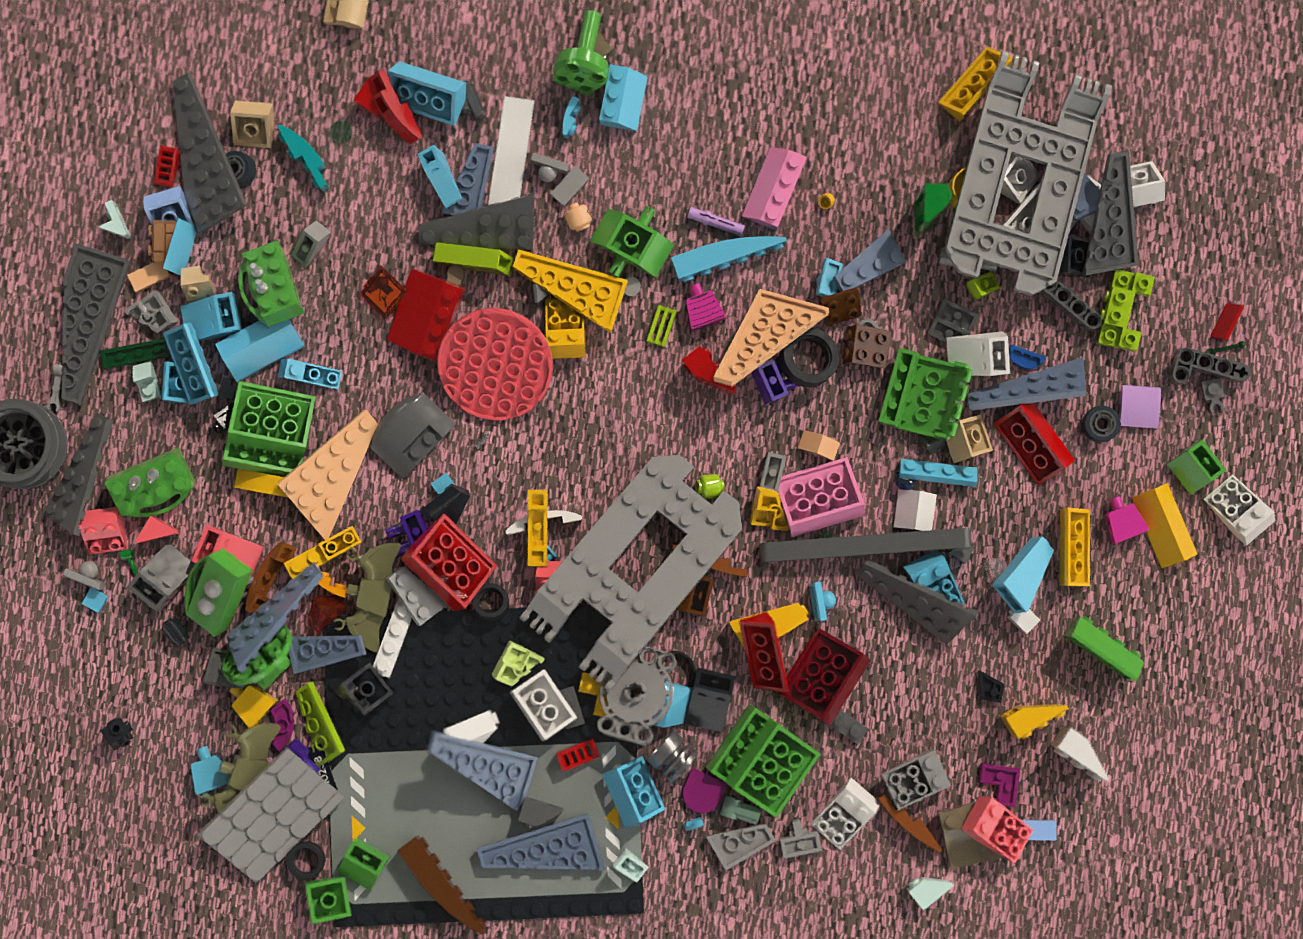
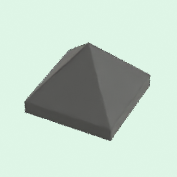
(539, 294)

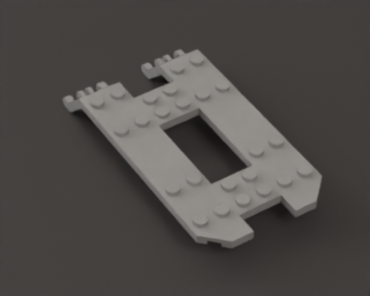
(1061, 150)
(633, 613)

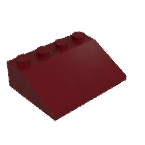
(824, 676)

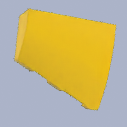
(768, 510)

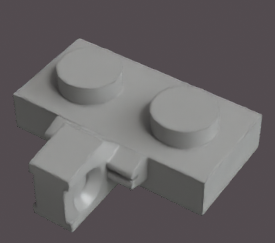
(800, 841)

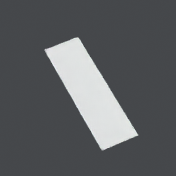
(511, 149)

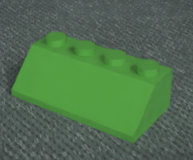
(1104, 648)

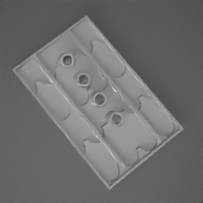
(271, 815)

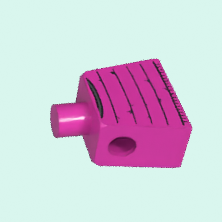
(703, 308)

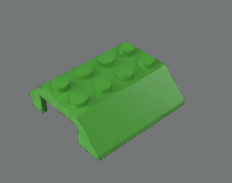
(925, 395)

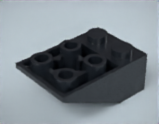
(710, 699)

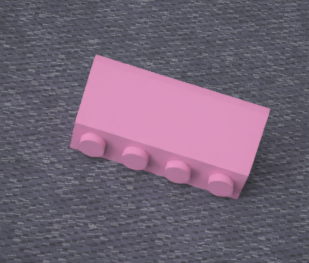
(774, 187)

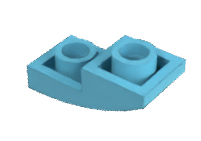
(569, 122)

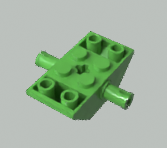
(650, 247)

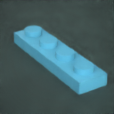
(938, 472)

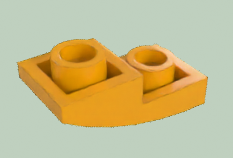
(338, 589)

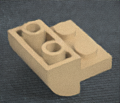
(346, 12)

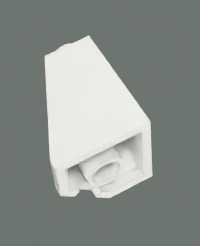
(476, 728)

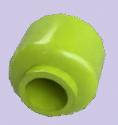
(709, 486)

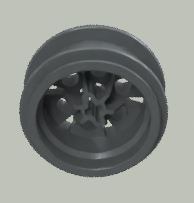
(55, 445)

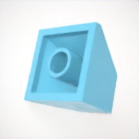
(678, 708)

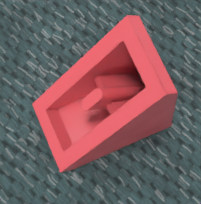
(155, 529)

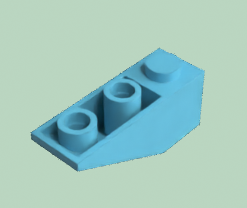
(440, 175)
(309, 373)

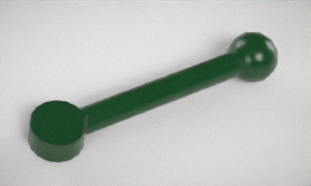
(1241, 344)

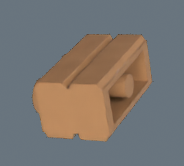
(161, 234)

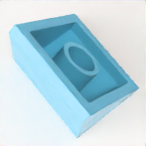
(172, 386)

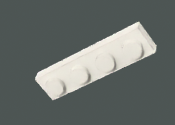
(392, 640)

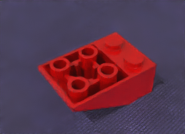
(702, 368)

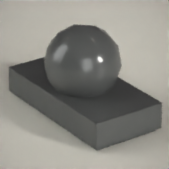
(473, 102)

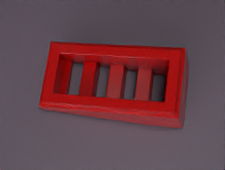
(160, 164)
(560, 754)

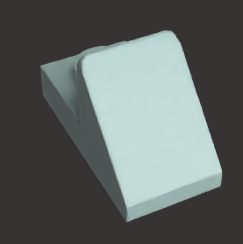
(116, 225)
(147, 381)

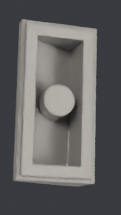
(772, 471)

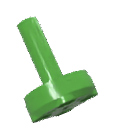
(581, 66)

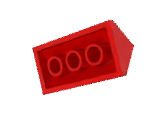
(763, 653)

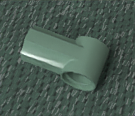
(736, 809)

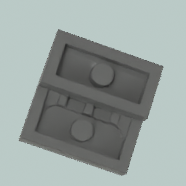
(952, 321)

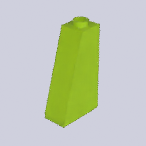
(473, 258)

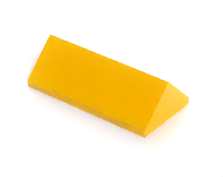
(971, 84)
(1167, 529)
(1074, 547)

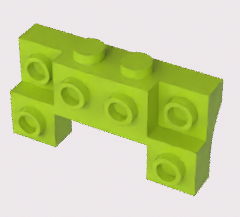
(1117, 310)

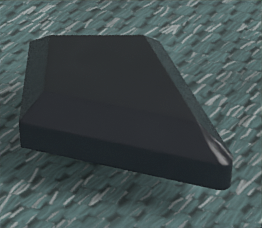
(990, 687)

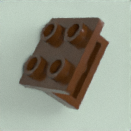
(841, 306)

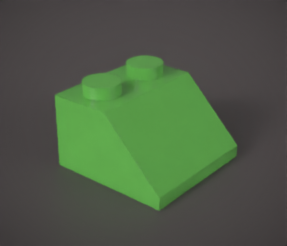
(327, 899)

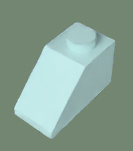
(928, 890)

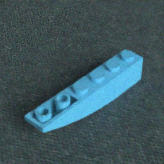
(721, 254)

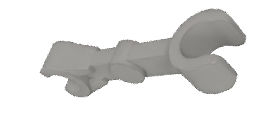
(55, 399)

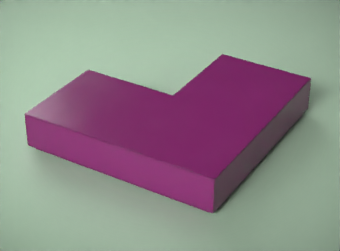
(1007, 780)

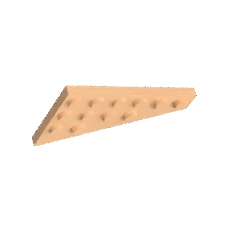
(766, 329)
(325, 477)

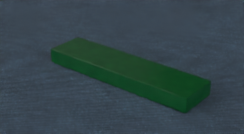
(135, 354)

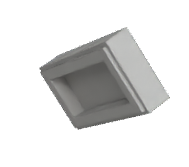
(569, 186)

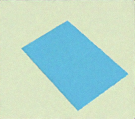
(180, 246)

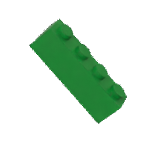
(930, 204)

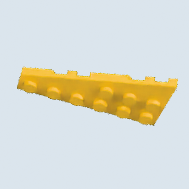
(584, 290)

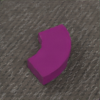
(284, 716)

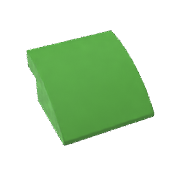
(268, 429)
(763, 760)

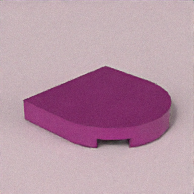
(703, 791)

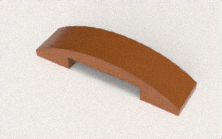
(266, 575)

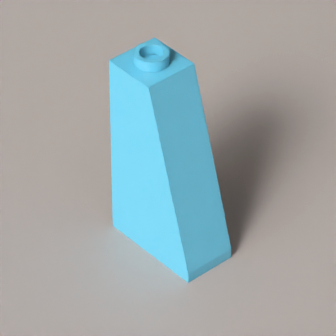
(1023, 574)

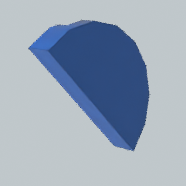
(1025, 359)

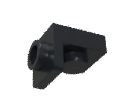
(222, 419)

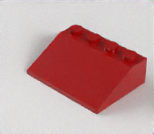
(425, 313)
(449, 563)

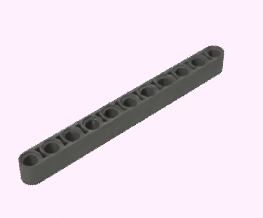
(865, 545)

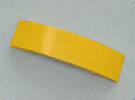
(537, 527)

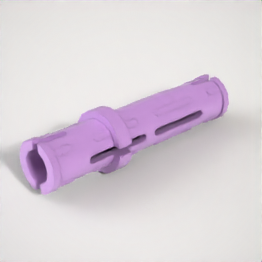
(715, 221)

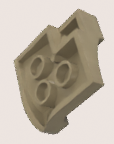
(960, 847)

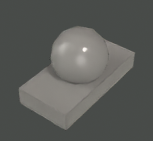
(549, 167)
(86, 575)

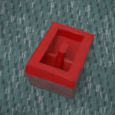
(365, 101)

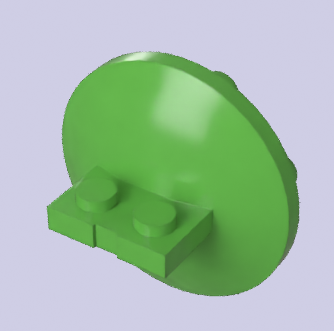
(266, 666)

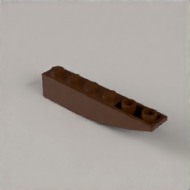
(438, 883)

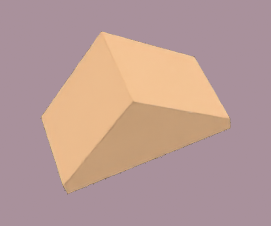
(818, 445)

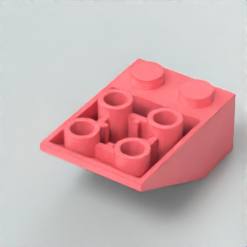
(216, 539)
(997, 828)

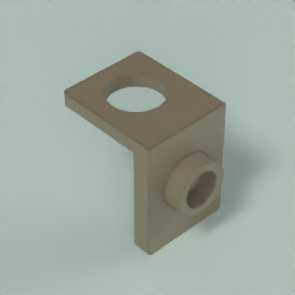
(603, 47)

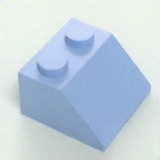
(167, 206)

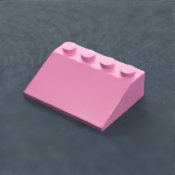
(820, 497)

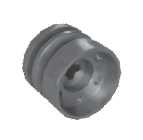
(672, 756)

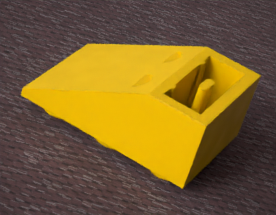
(564, 330)
(1024, 719)

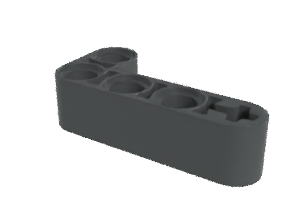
(1210, 369)

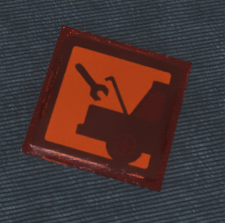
(383, 292)

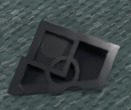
(449, 502)

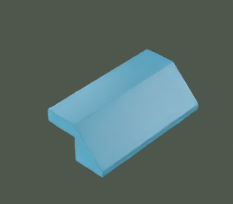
(258, 347)

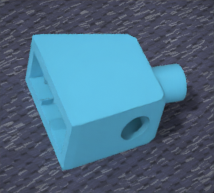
(206, 772)

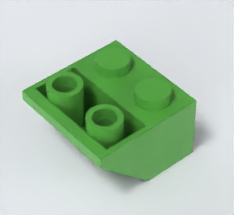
(1196, 466)
(363, 863)

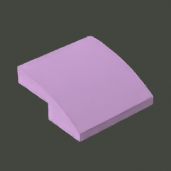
(1140, 406)

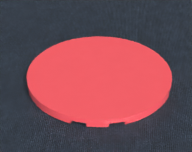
(495, 364)

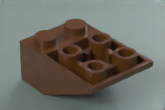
(698, 598)

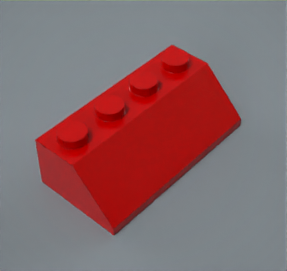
(1034, 442)

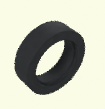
(803, 379)

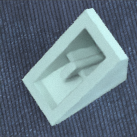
(630, 865)

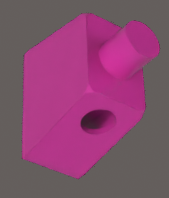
(1124, 521)

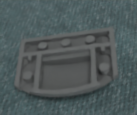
(410, 432)

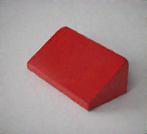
(1226, 321)

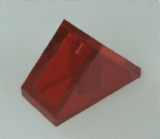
(324, 610)

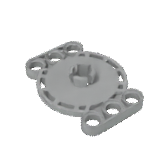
(644, 707)

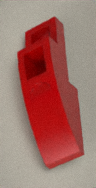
(396, 114)

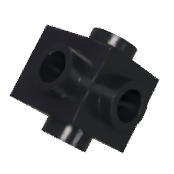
(117, 733)

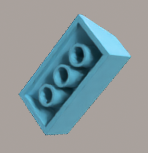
(428, 92)
(190, 363)

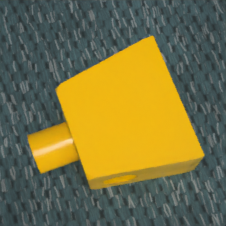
(252, 704)

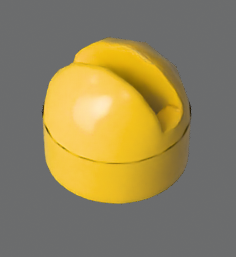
(826, 201)

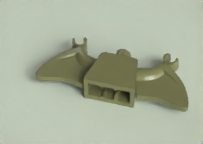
(372, 594)
(251, 761)

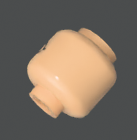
(578, 217)

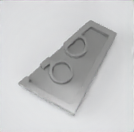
(415, 595)
(740, 843)

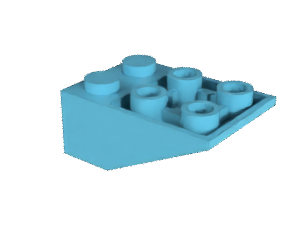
(213, 316)
(935, 574)

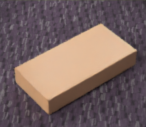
(148, 276)

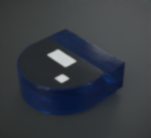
(904, 484)

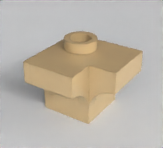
(195, 284)

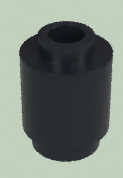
(175, 631)

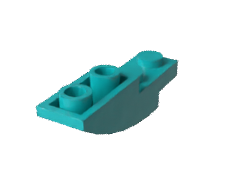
(302, 151)

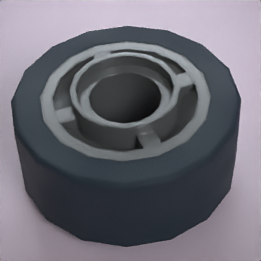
(246, 167)
(1111, 420)

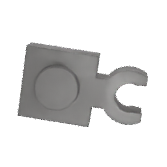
(1212, 391)

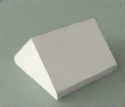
(914, 510)

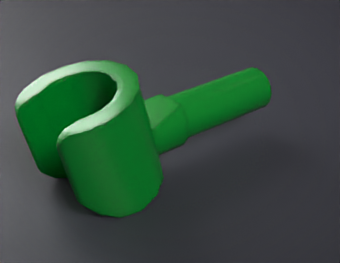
(129, 555)

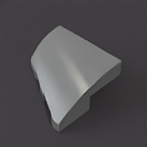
(153, 312)

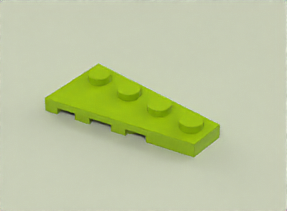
(319, 723)

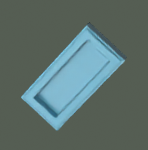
(824, 281)
(821, 601)

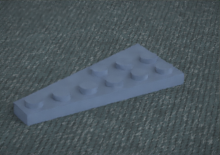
(1053, 383)
(270, 617)
(493, 768)
(556, 846)

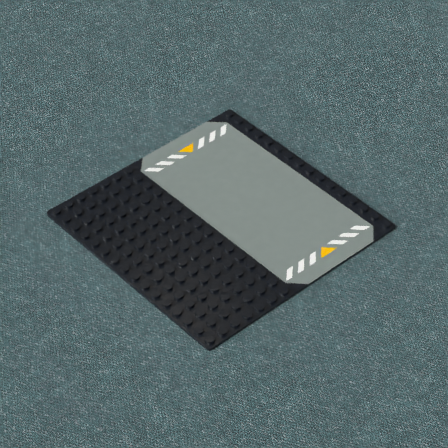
(404, 791)

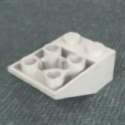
(982, 352)
(1240, 509)
(1076, 747)
(846, 813)

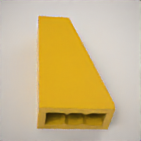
(785, 619)

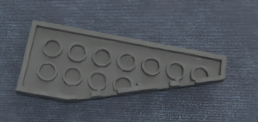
(207, 175)
(89, 299)

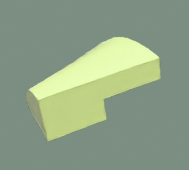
(515, 663)

